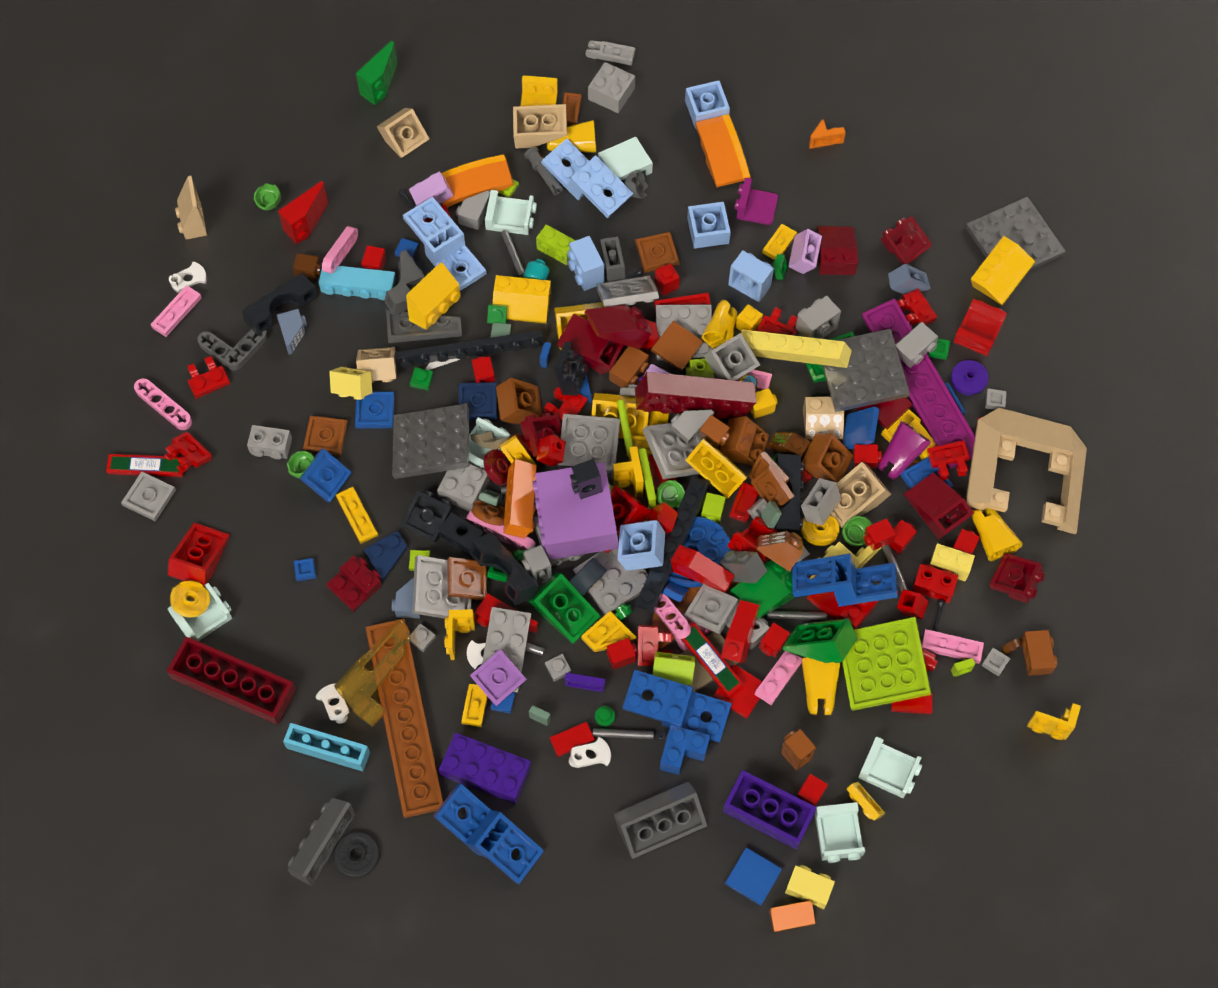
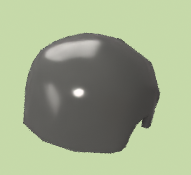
(636, 183)

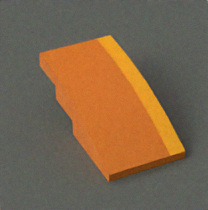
(722, 150)
(477, 178)

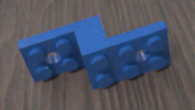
(847, 582)
(676, 705)
(488, 833)

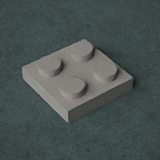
(148, 496)
(711, 608)

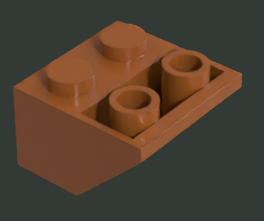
(745, 441)

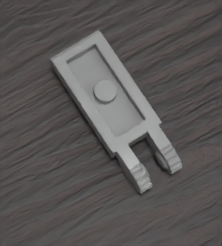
(611, 52)

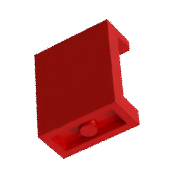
(980, 327)
(748, 538)

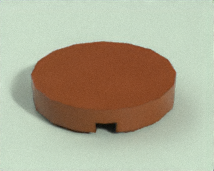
(489, 513)

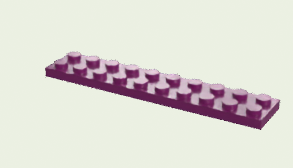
(927, 390)

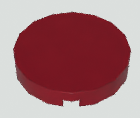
(496, 466)

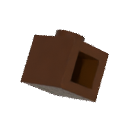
(308, 265)

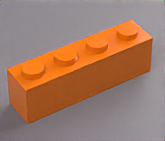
(520, 499)

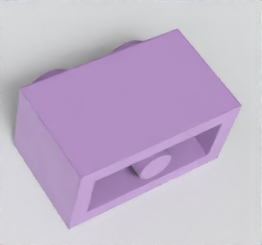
(434, 186)
(805, 251)

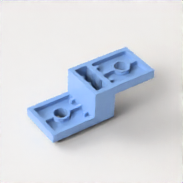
(587, 178)
(444, 242)

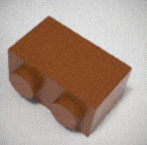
(629, 367)
(714, 432)
(1038, 652)
(798, 749)

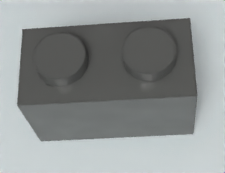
(612, 258)
(744, 566)

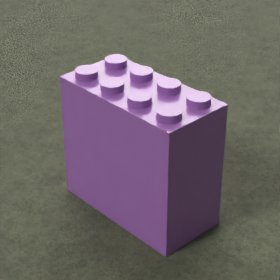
(573, 524)

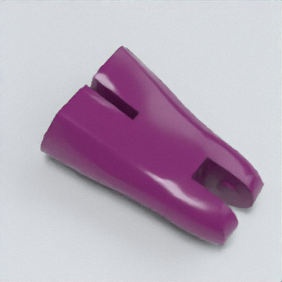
(903, 449)

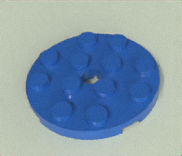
(708, 540)

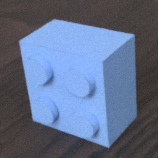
(706, 101)
(708, 225)
(585, 263)
(750, 276)
(641, 545)

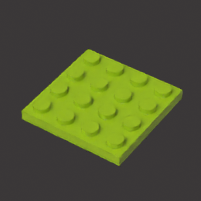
(886, 665)

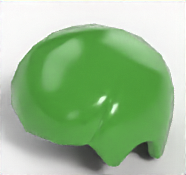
(267, 197)
(299, 462)
(670, 493)
(854, 530)

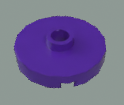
(967, 385)

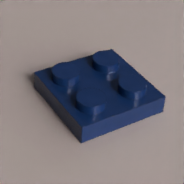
(480, 399)

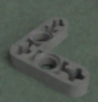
(232, 353)

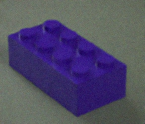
(485, 768)
(769, 809)

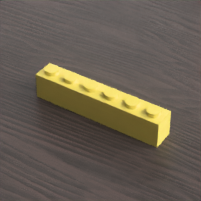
(798, 348)

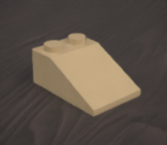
(538, 124)
(190, 211)
(859, 493)

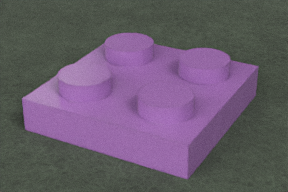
(498, 677)

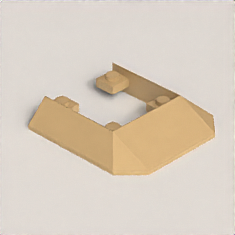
(997, 438)

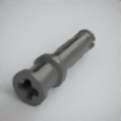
(536, 159)

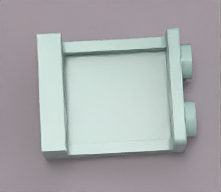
(626, 158)
(509, 214)
(476, 452)
(203, 625)
(890, 769)
(839, 832)

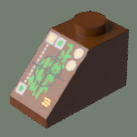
(788, 444)

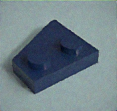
(385, 553)

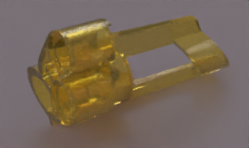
(359, 684)

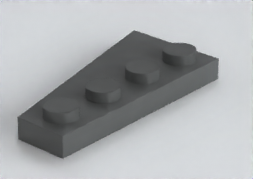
(402, 330)

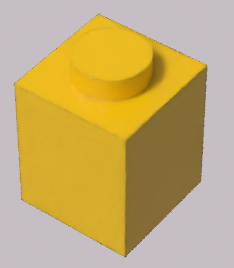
(749, 319)
(765, 403)

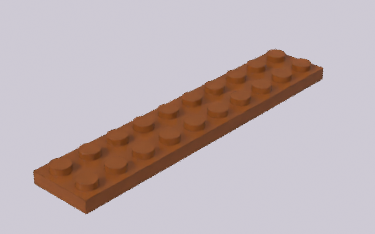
(406, 730)

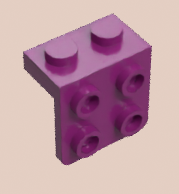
(755, 204)

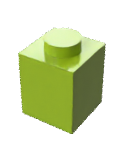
(713, 507)

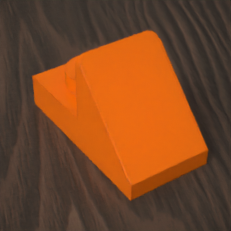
(824, 137)

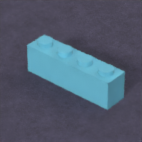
(357, 282)
(326, 747)

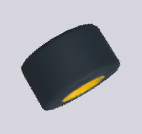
(588, 576)

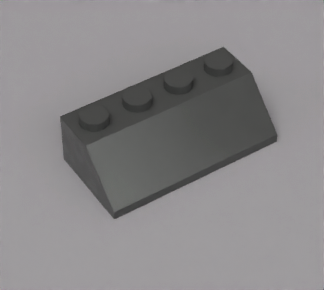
(660, 819)
(321, 841)

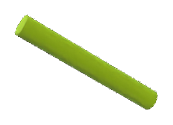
(625, 425)

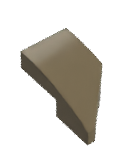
(487, 440)

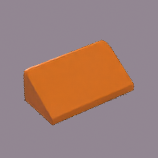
(792, 916)

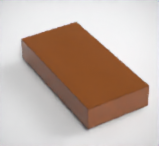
(573, 104)

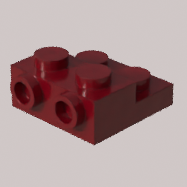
(905, 240)
(539, 427)
(1017, 577)
(355, 583)

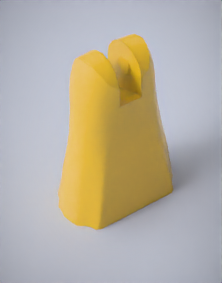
(580, 135)
(721, 325)
(995, 534)
(820, 684)

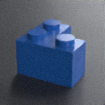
(682, 743)

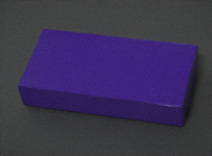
(584, 682)

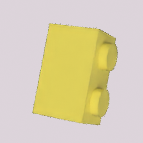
(351, 382)
(953, 560)
(810, 886)

